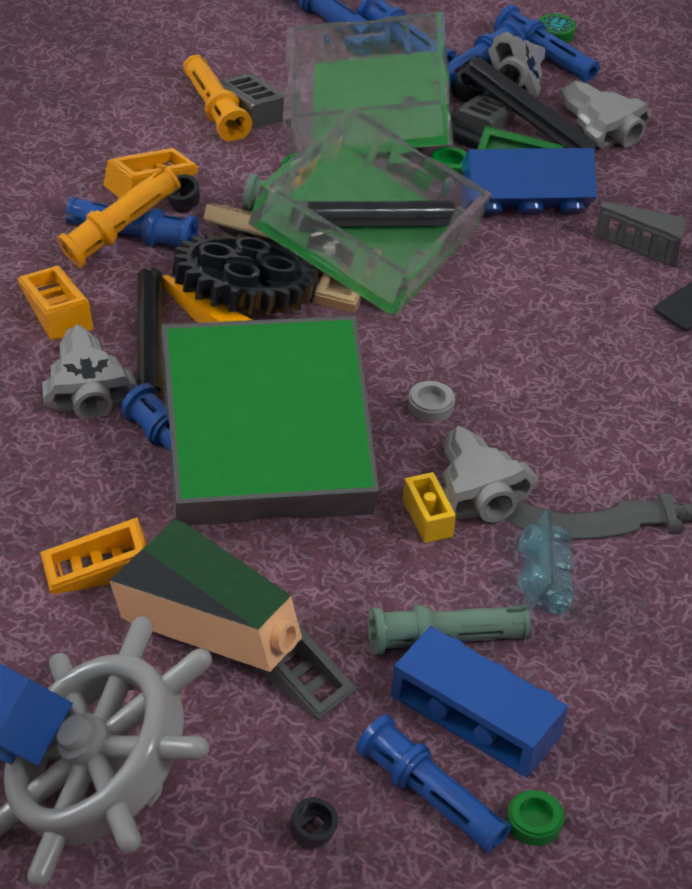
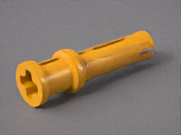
(220, 104)
(103, 226)

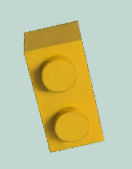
(428, 507)

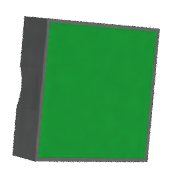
(268, 420)

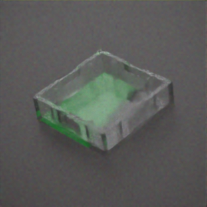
(382, 67)
(367, 163)

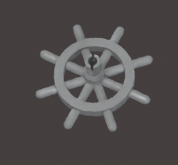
(95, 749)

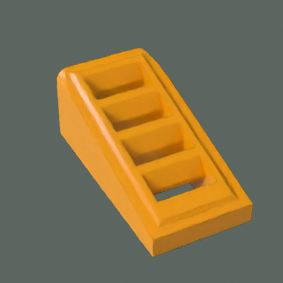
(130, 170)
(60, 311)
(112, 539)

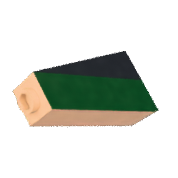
(207, 598)

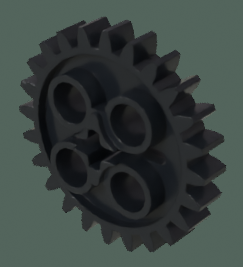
(244, 273)

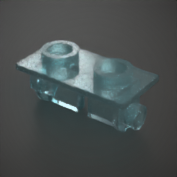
(546, 565)

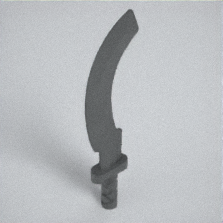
(615, 521)

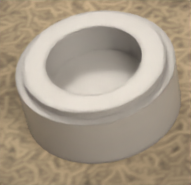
(431, 401)

